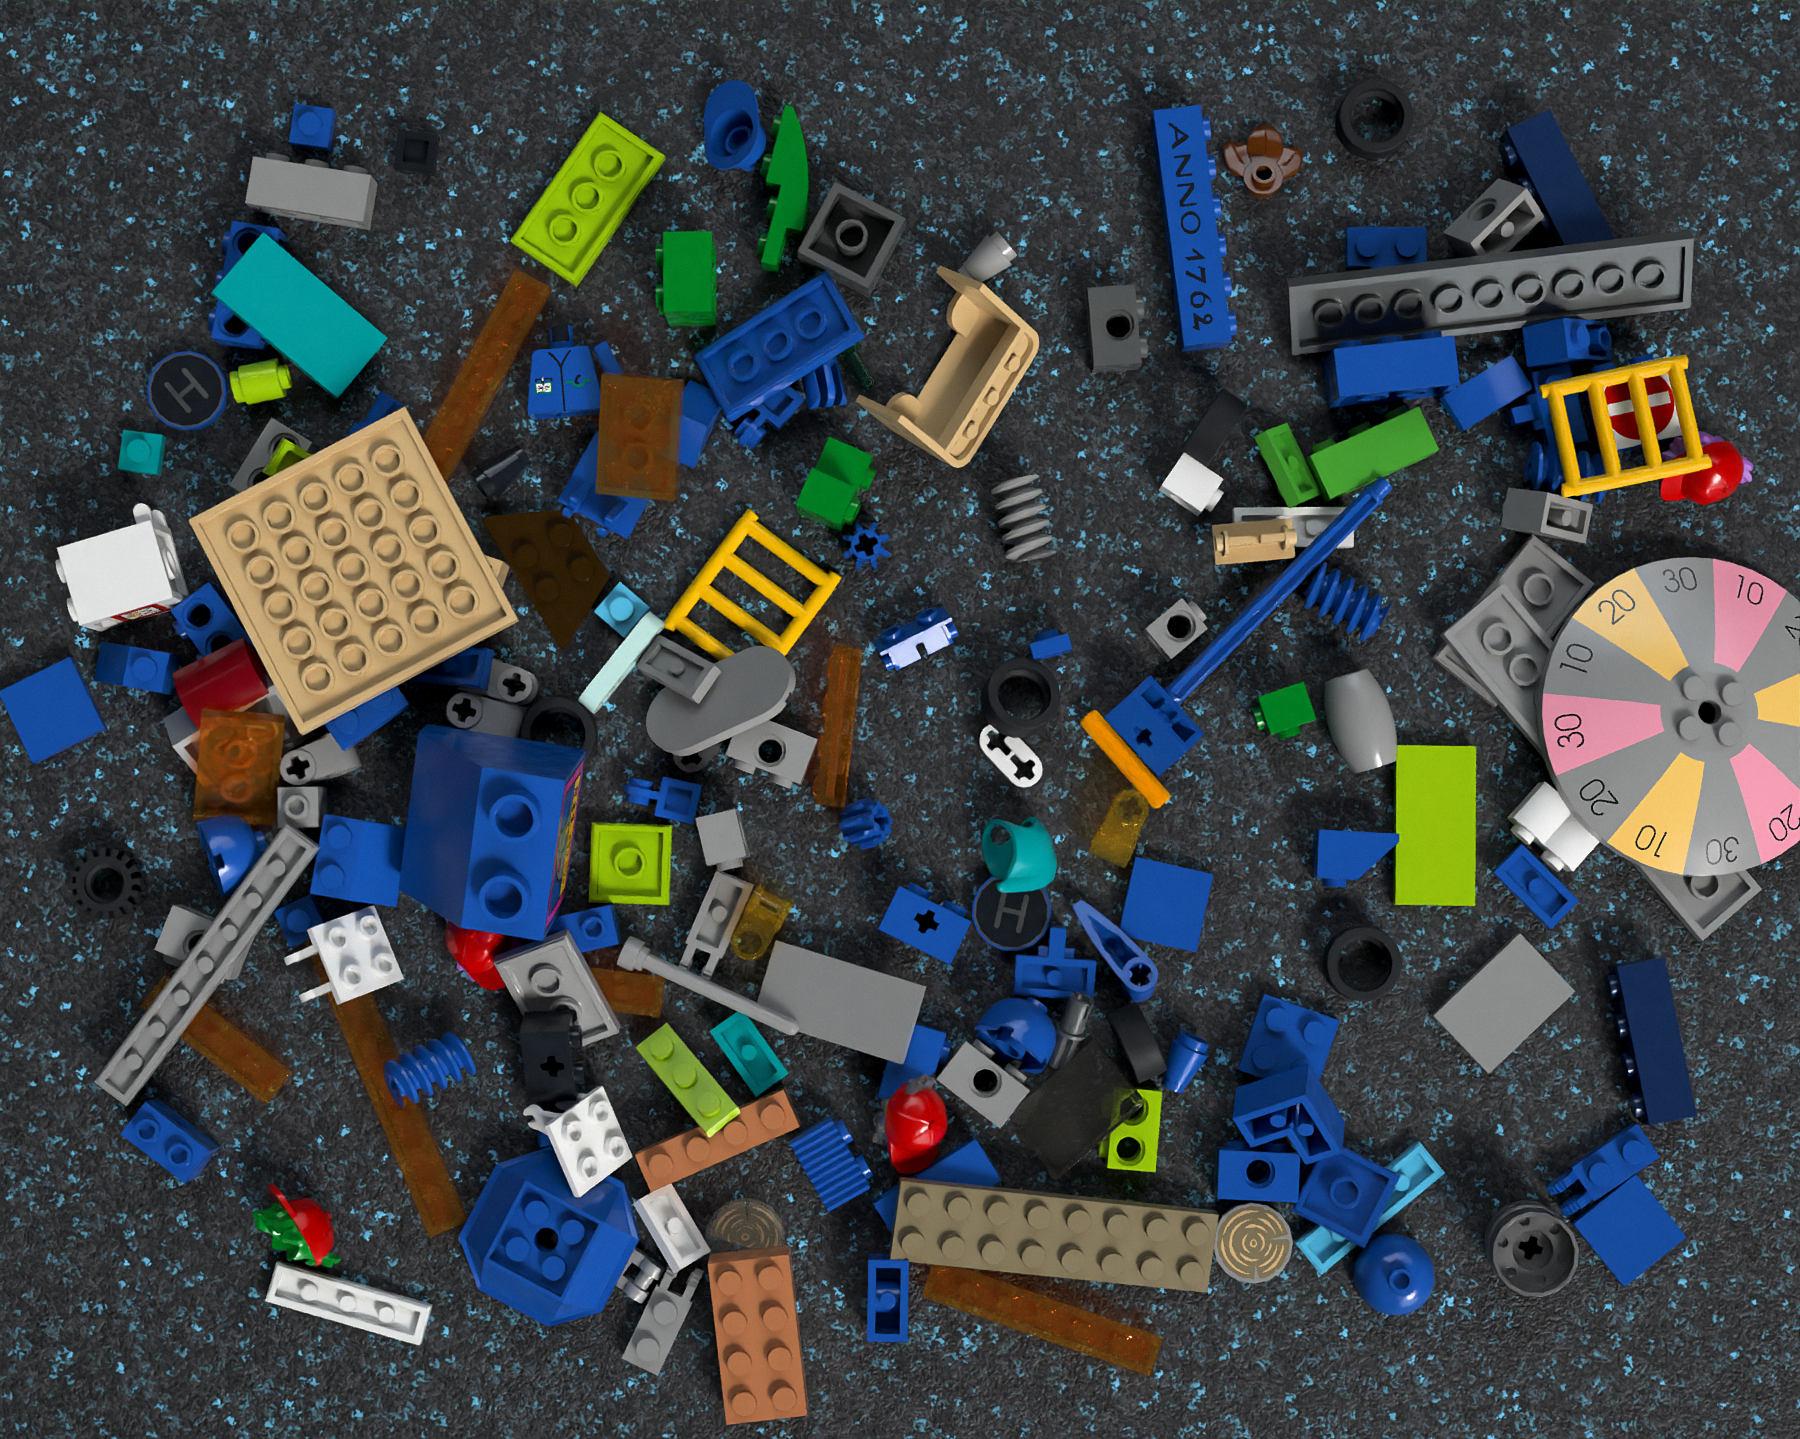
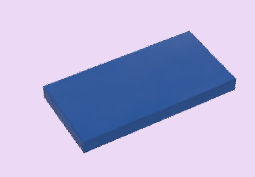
(779, 346)

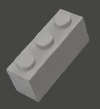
(311, 191)

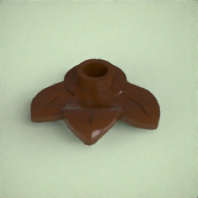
(1265, 156)

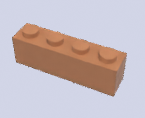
(694, 1151)

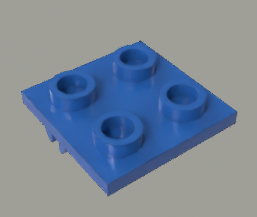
(611, 511)

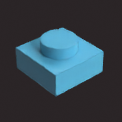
(622, 610)

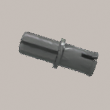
(1071, 1028)

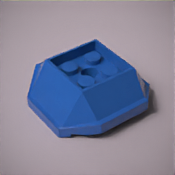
(545, 1283)

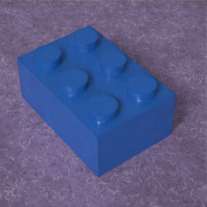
(1390, 370)

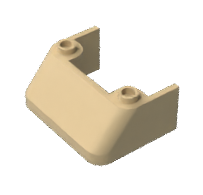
(970, 380)

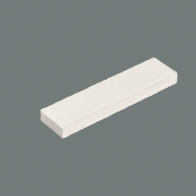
(348, 1302)

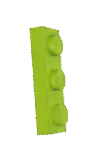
(688, 1080)

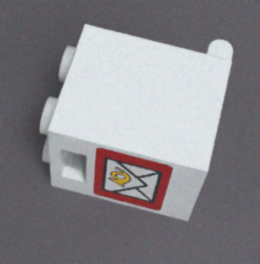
(123, 573)

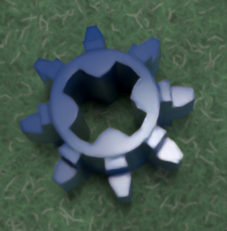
(871, 536)
(865, 823)

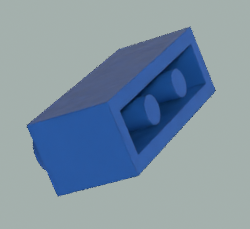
(963, 1165)

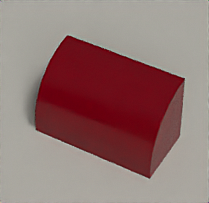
(221, 680)

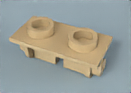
(1254, 541)

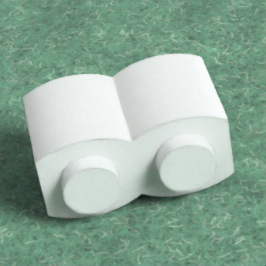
(1551, 826)

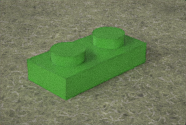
(1287, 465)

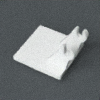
(353, 955)
(583, 1138)

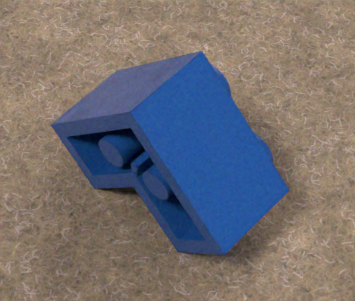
(1293, 1107)

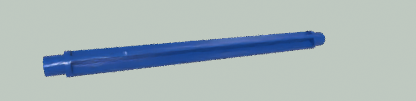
(1278, 590)

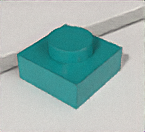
(142, 452)

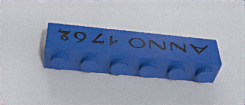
(1191, 228)

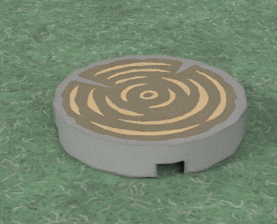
(1252, 1242)

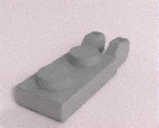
(716, 920)
(660, 1323)

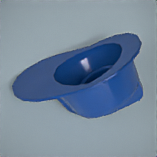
(733, 127)

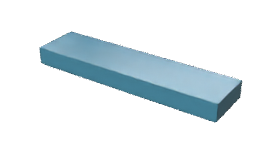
(1417, 1173)

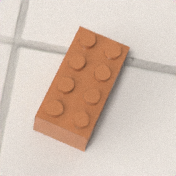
(758, 1334)

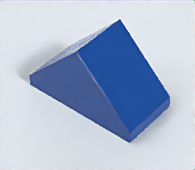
(698, 418)

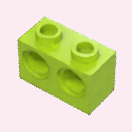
(1143, 1129)

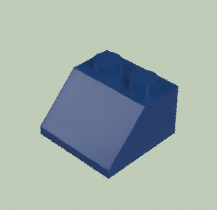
(359, 861)

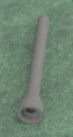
(637, 956)

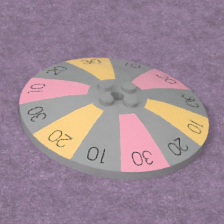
(1627, 725)

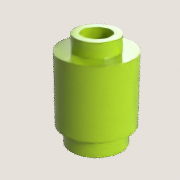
(260, 381)

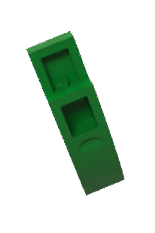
(789, 176)

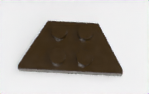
(552, 566)

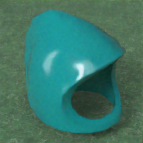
(1025, 860)

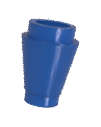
(1184, 1060)

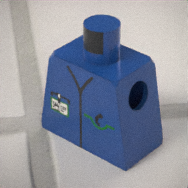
(563, 379)

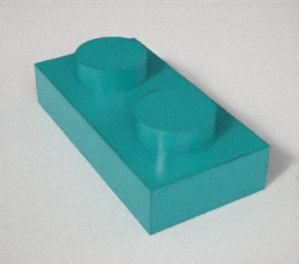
(749, 1052)

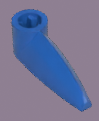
(1118, 952)

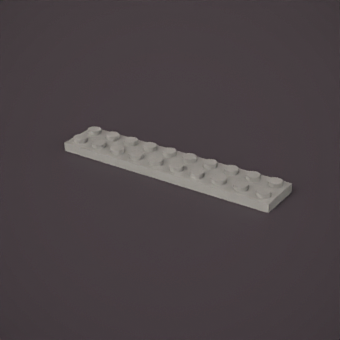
(1507, 657)

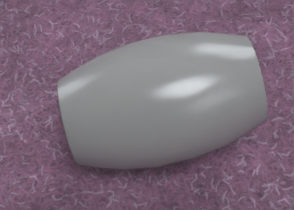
(1360, 721)

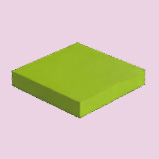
(630, 863)

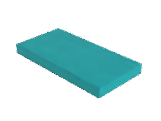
(299, 315)

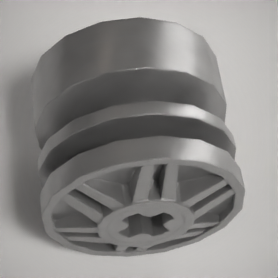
(1541, 1268)

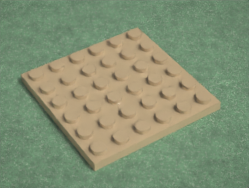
(353, 570)

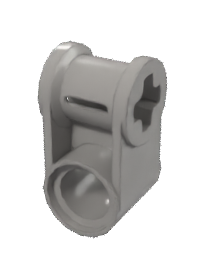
(500, 680)
(491, 715)
(325, 761)

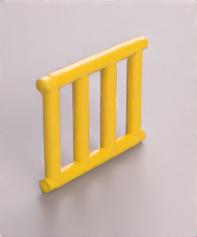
(1614, 475)
(725, 557)

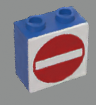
(1622, 411)

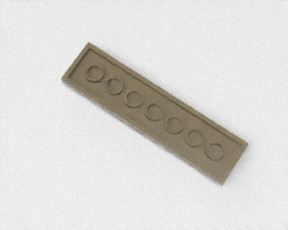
(1053, 1234)

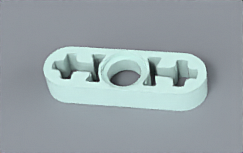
(621, 662)

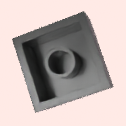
(851, 239)

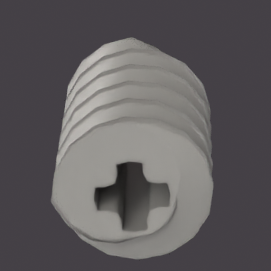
(1022, 519)

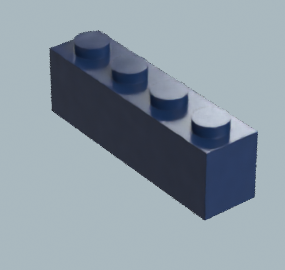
(1554, 181)
(1650, 1040)

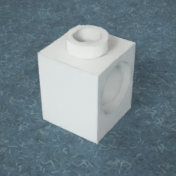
(1192, 485)

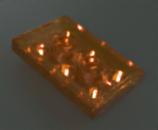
(639, 436)
(238, 765)

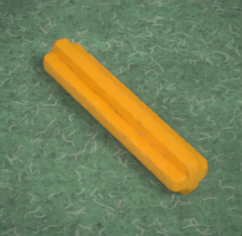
(1124, 759)

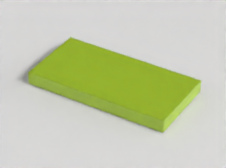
(588, 199)
(1435, 825)

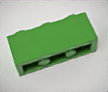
(1371, 452)

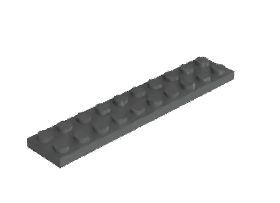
(1492, 291)

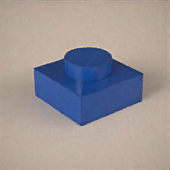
(312, 127)
(1049, 645)
(298, 918)

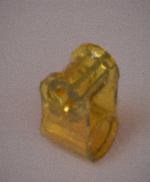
(1118, 835)
(761, 920)

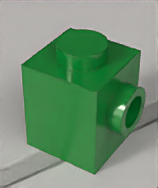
(1283, 711)

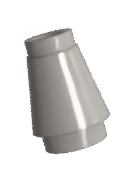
(988, 258)

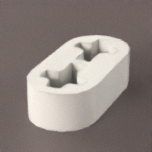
(1004, 763)

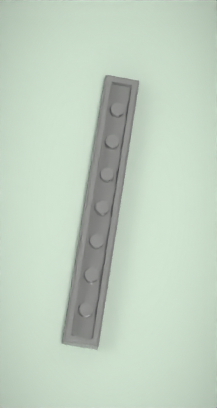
(207, 964)

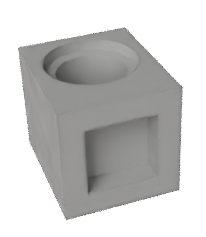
(1164, 641)
(302, 806)

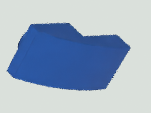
(1486, 393)

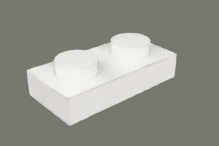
(672, 1227)

